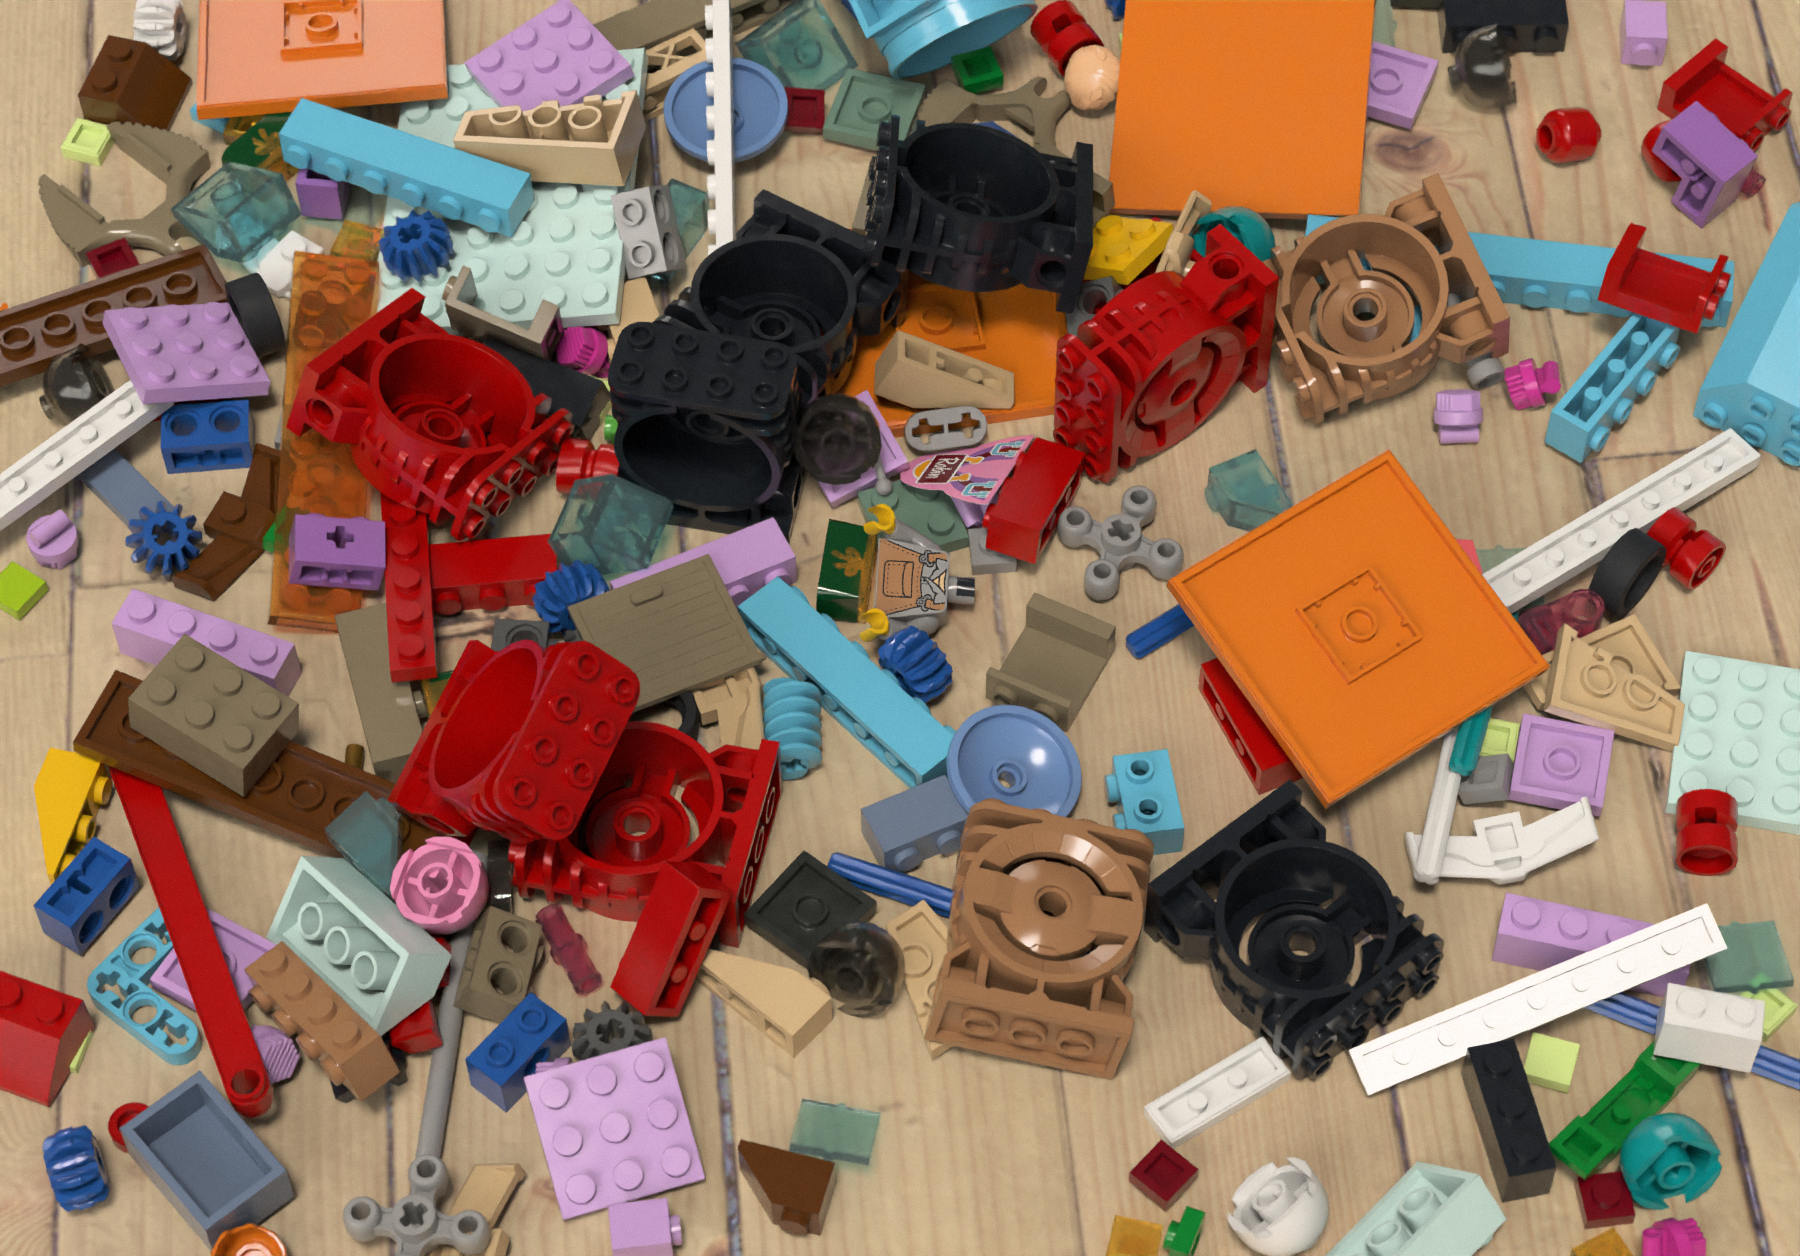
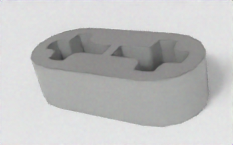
(944, 417)

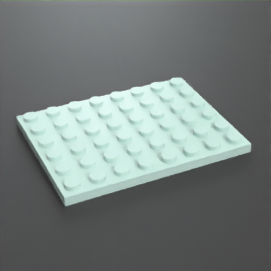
(560, 251)

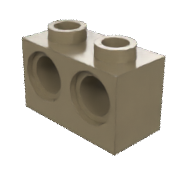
(491, 962)

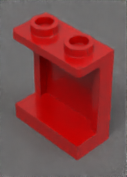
(1723, 91)
(1662, 286)

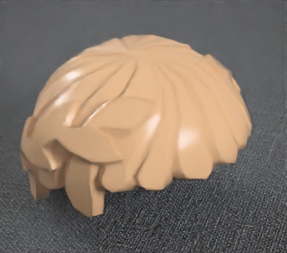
(1092, 77)

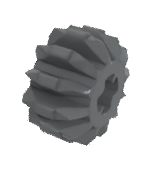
(609, 1031)

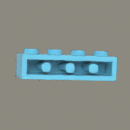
(1611, 385)

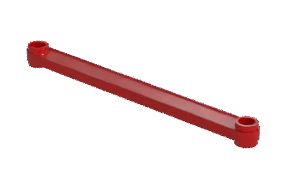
(195, 945)

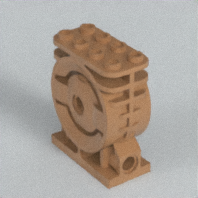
(1373, 356)
(1021, 981)

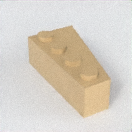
(559, 143)

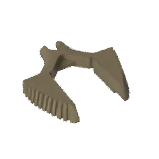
(955, 105)
(162, 153)

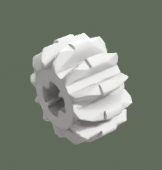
(161, 26)

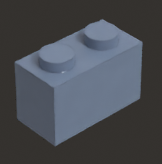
(914, 825)

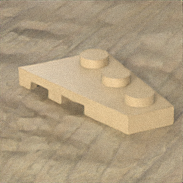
(1630, 650)
(1604, 695)
(924, 945)

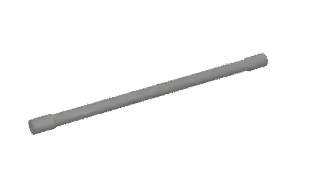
(444, 1057)

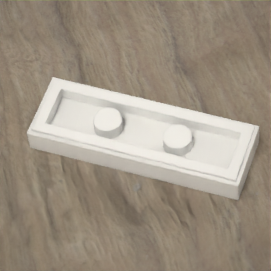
(1216, 1093)

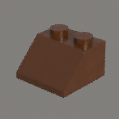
(133, 86)

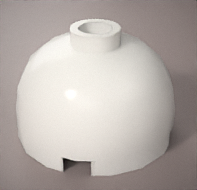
(1280, 1209)

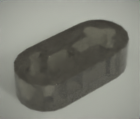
(500, 875)

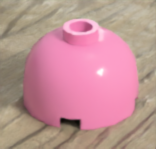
(440, 885)

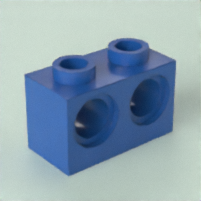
(207, 436)
(86, 895)

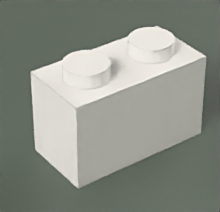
(1709, 1027)

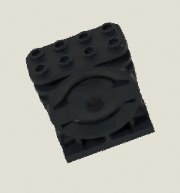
(980, 209)
(787, 282)
(708, 425)
(1283, 868)

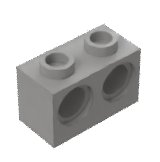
(649, 231)

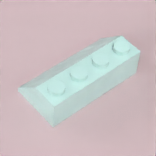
(358, 941)
(1426, 1214)

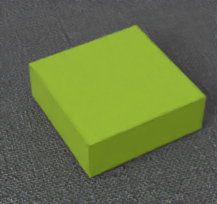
(20, 590)

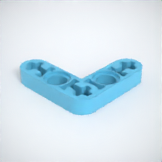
(133, 985)

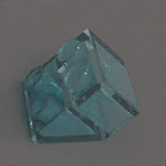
(610, 524)

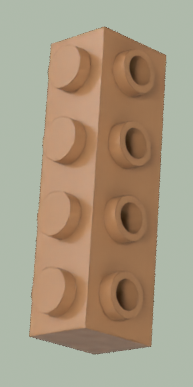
(320, 1021)

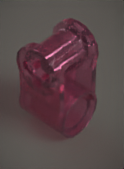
(1543, 621)

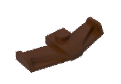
(237, 528)

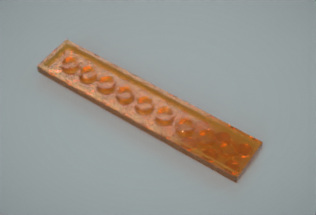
(314, 474)

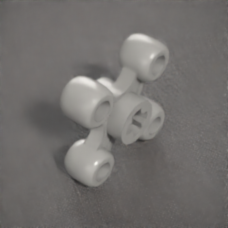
(1120, 543)
(418, 1208)

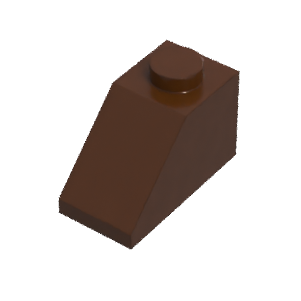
(789, 1186)

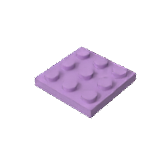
(548, 60)
(185, 352)
(614, 1128)

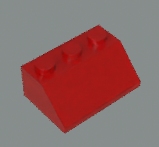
(38, 1037)

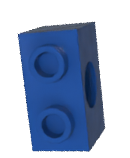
(514, 1048)

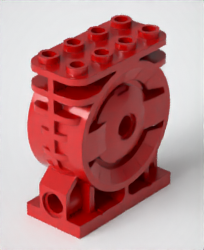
(1164, 356)
(420, 414)
(517, 741)
(625, 866)

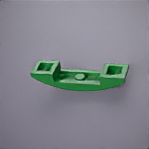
(1644, 1091)

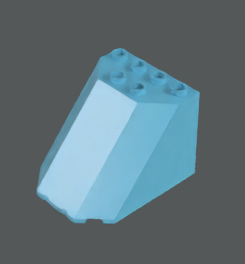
(1758, 364)

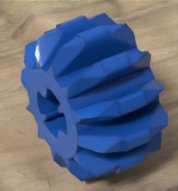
(416, 246)
(152, 527)
(565, 588)
(916, 663)
(75, 1168)

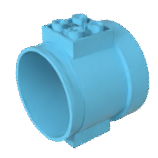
(927, 33)

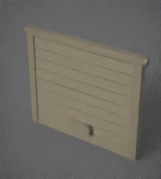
(670, 630)

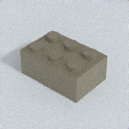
(213, 715)

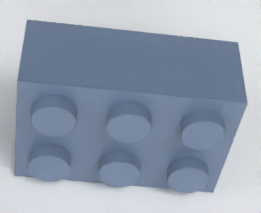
(206, 1160)

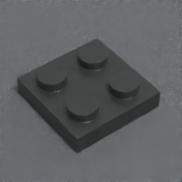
(806, 906)

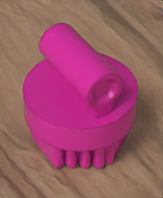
(584, 351)
(1528, 383)
(1673, 1238)

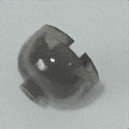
(1483, 69)
(73, 385)
(837, 439)
(859, 967)

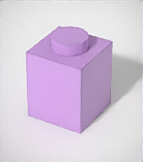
(1643, 32)
(643, 1228)

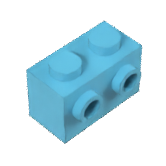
(1146, 798)

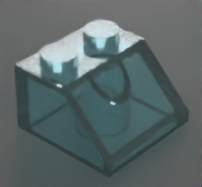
(800, 47)
(238, 211)

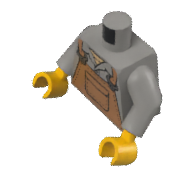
(910, 580)

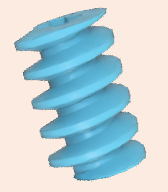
(794, 722)

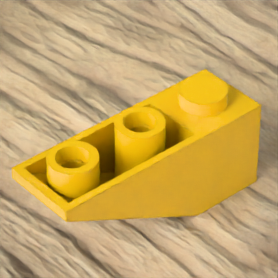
(67, 805)

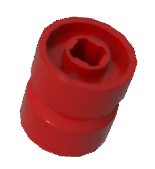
(1062, 31)
(581, 460)
(1689, 552)
(1706, 832)

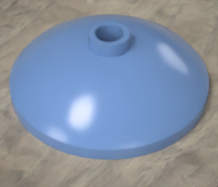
(758, 109)
(1022, 750)

